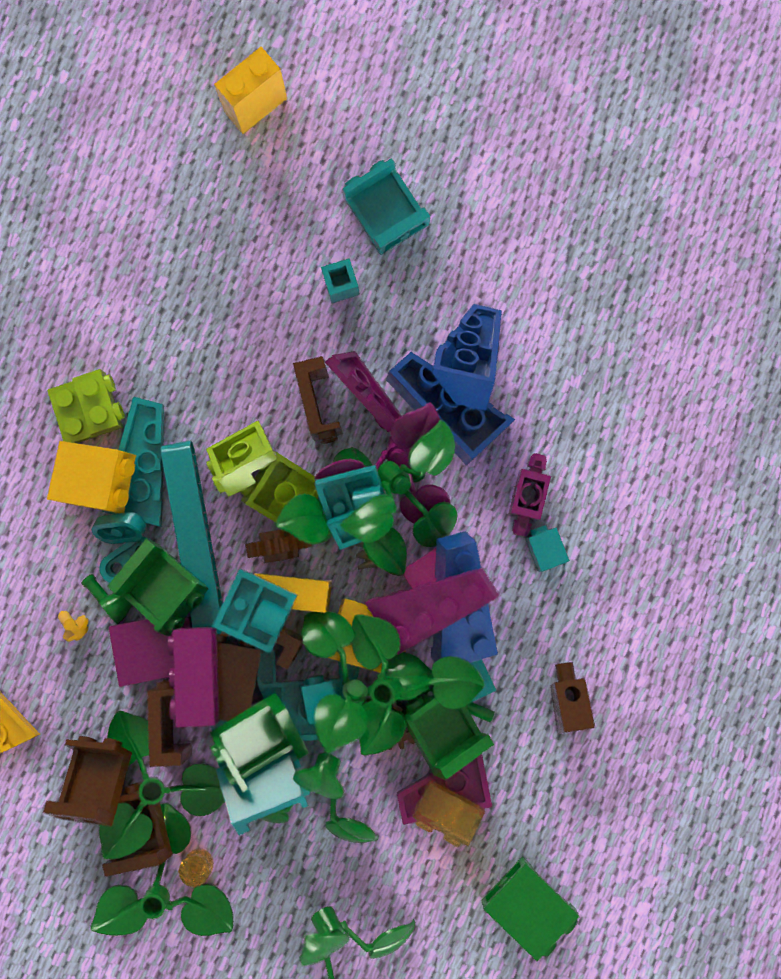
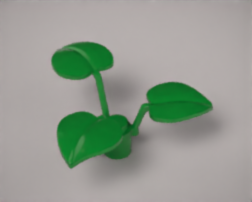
(375, 518)
(305, 521)
(376, 641)
(343, 718)
(323, 781)
(131, 828)
(204, 913)
(330, 939)

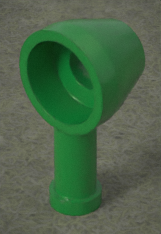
(114, 605)

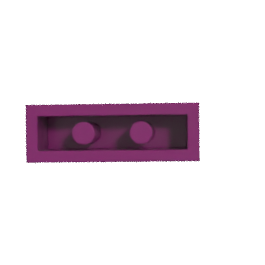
(194, 677)

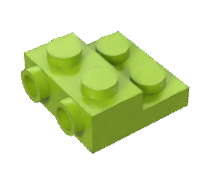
(86, 407)
(238, 457)
(277, 486)

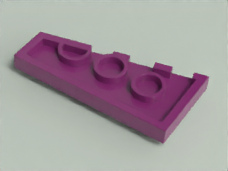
(433, 606)

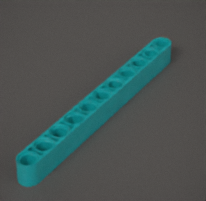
(192, 530)

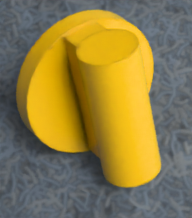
(74, 628)

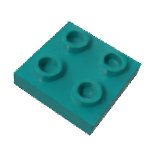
(348, 490)
(255, 610)

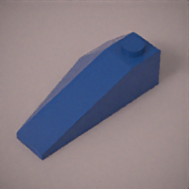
(469, 358)

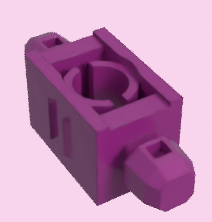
(537, 464)

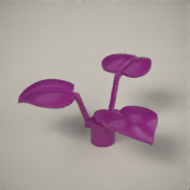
(404, 435)

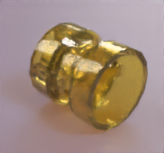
(198, 861)

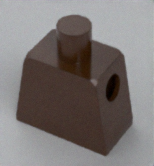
(571, 715)

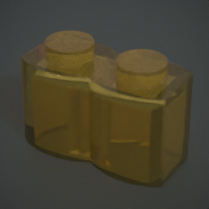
(448, 813)

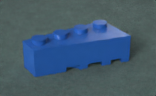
(471, 427)
(473, 635)

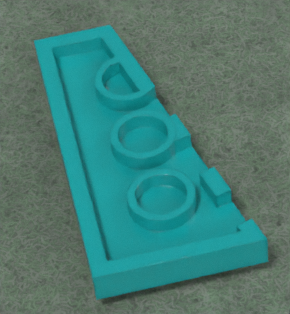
(144, 438)

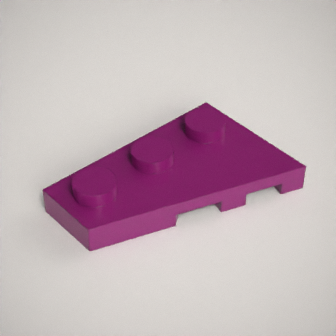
(364, 386)
(467, 782)

